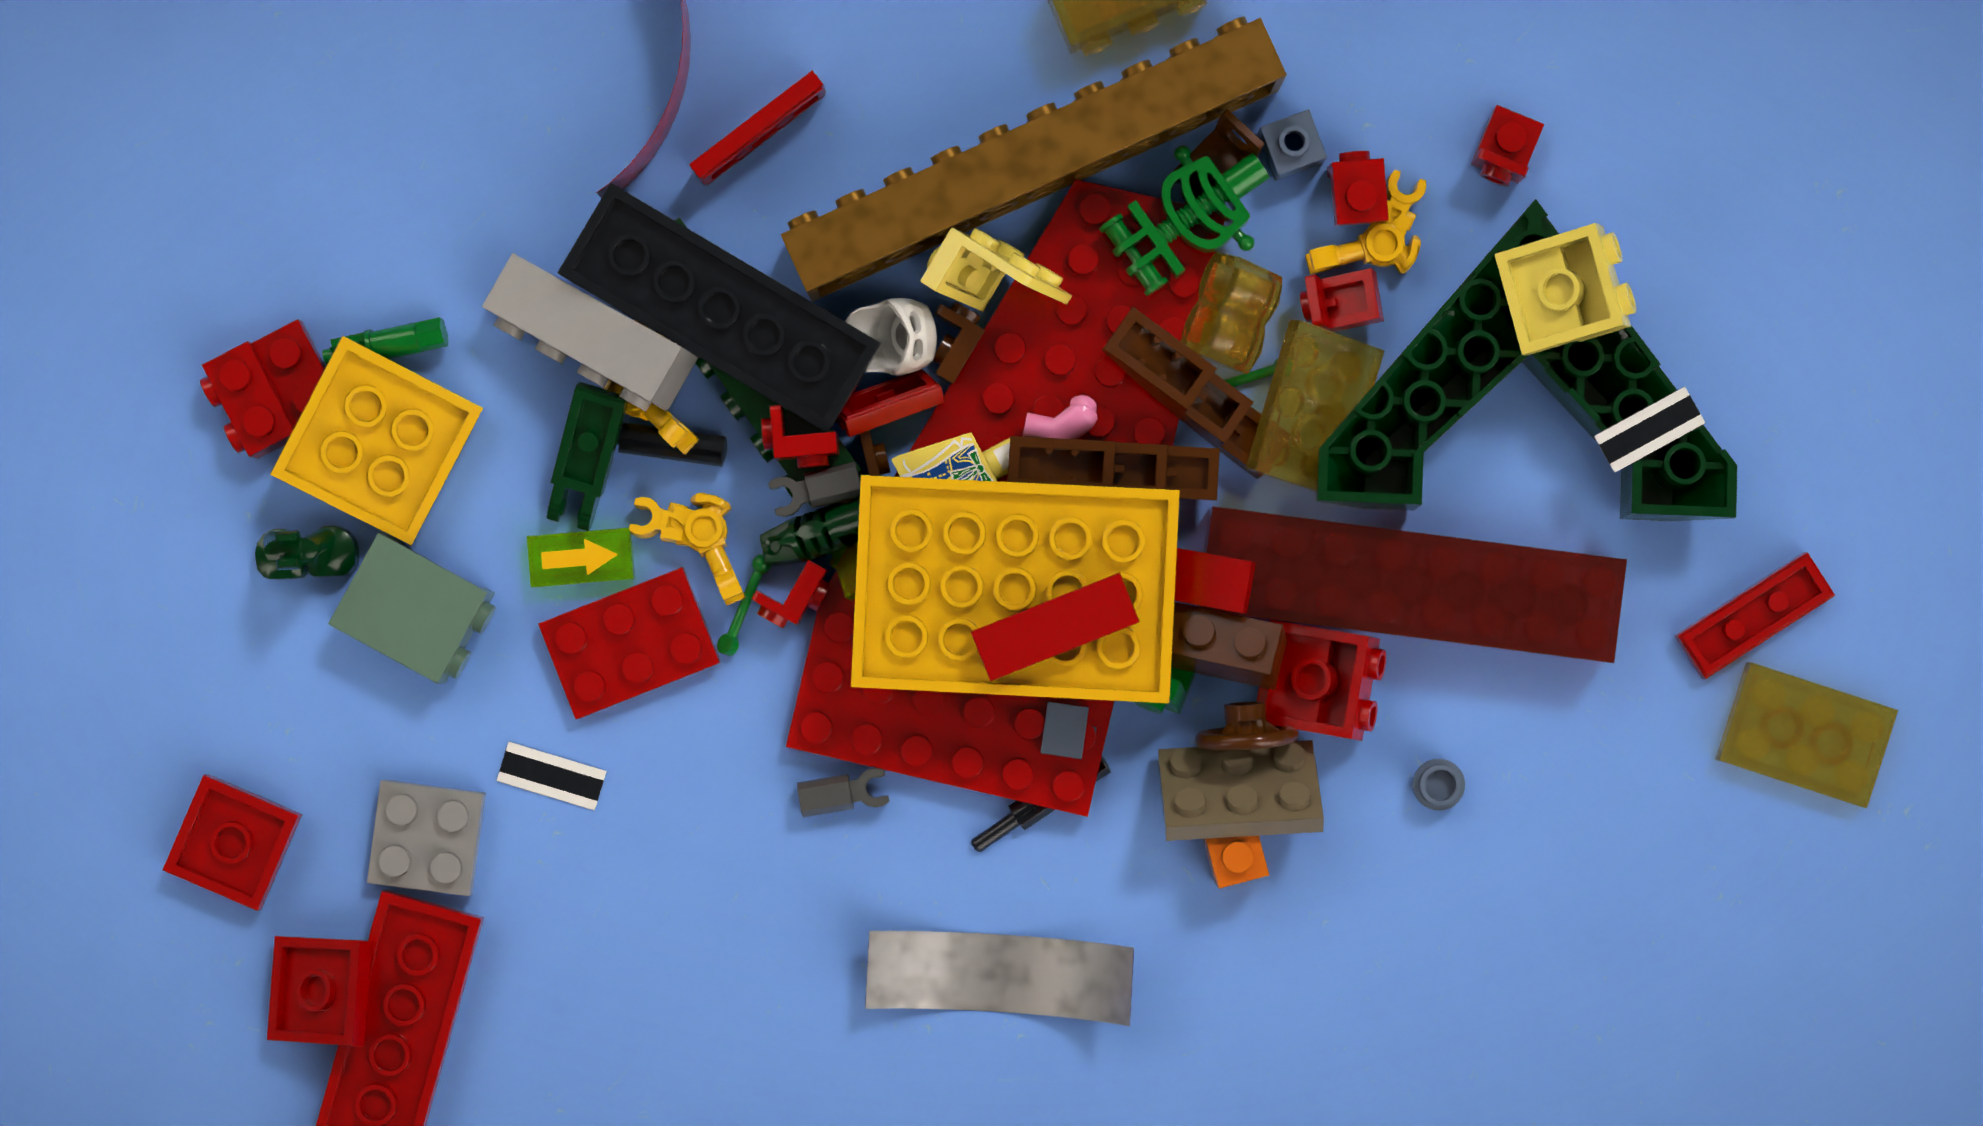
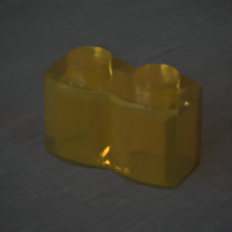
(1232, 312)

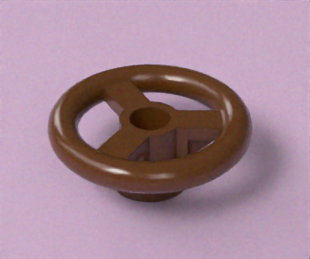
(1246, 730)

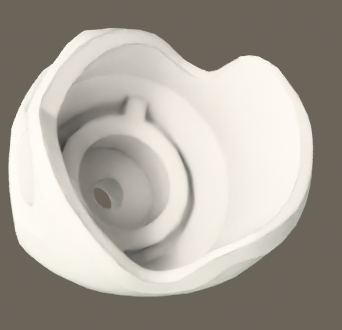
(903, 329)

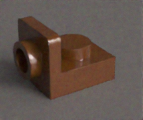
(955, 352)

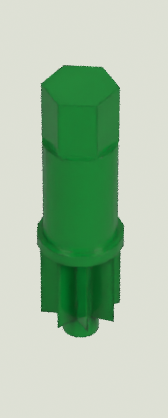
(399, 340)

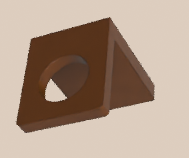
(1225, 147)
(875, 458)

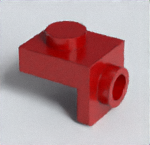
(1358, 189)
(1342, 300)
(808, 449)
(806, 593)

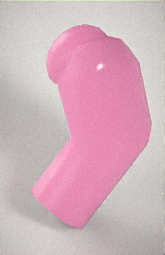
(1069, 424)

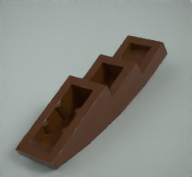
(1185, 385)
(1115, 465)

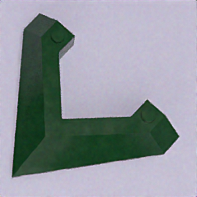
(1472, 347)

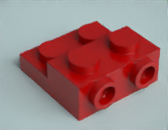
(264, 387)
(1325, 682)

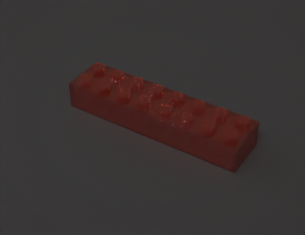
(1424, 584)

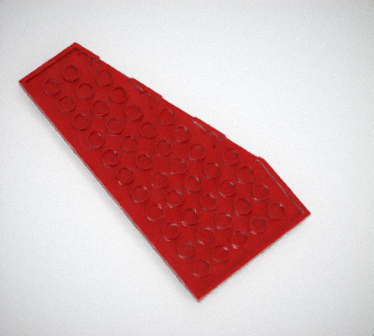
(1026, 362)

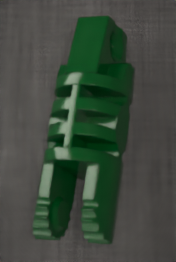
(812, 534)

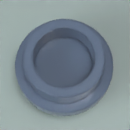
(1438, 784)

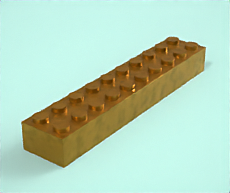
(1035, 158)

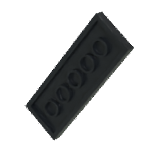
(719, 308)

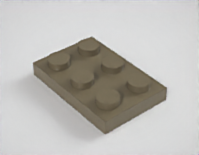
(1240, 792)

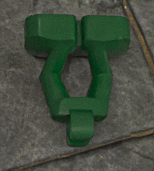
(322, 553)

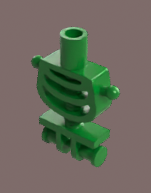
(1228, 188)

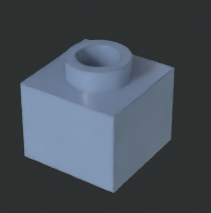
(1281, 159)
(1064, 730)

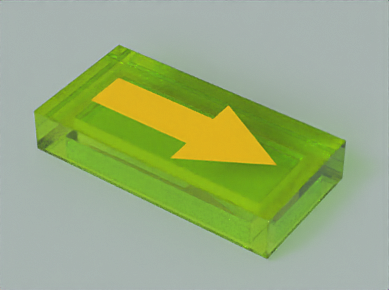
(580, 557)

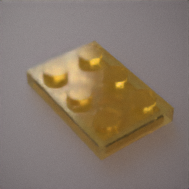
(1310, 394)
(1806, 734)

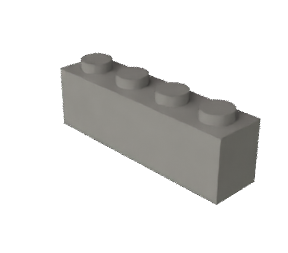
(590, 333)

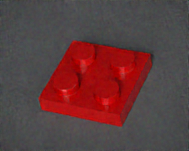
(232, 842)
(319, 990)

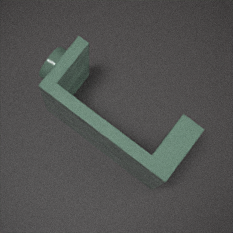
(413, 610)

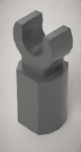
(820, 487)
(838, 793)

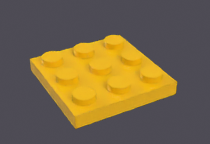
(376, 440)

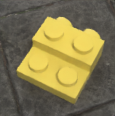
(1565, 288)

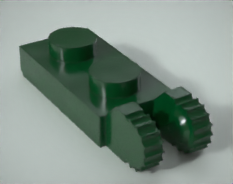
(586, 451)

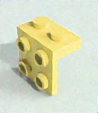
(974, 265)

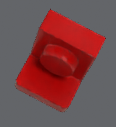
(1506, 146)

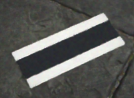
(1649, 429)
(551, 775)

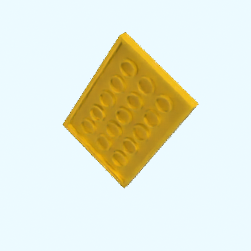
(972, 552)

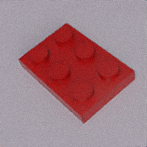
(629, 643)

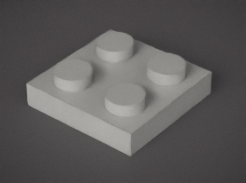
(426, 837)

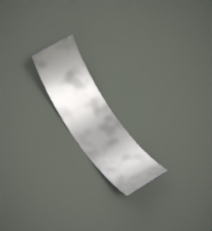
(999, 974)

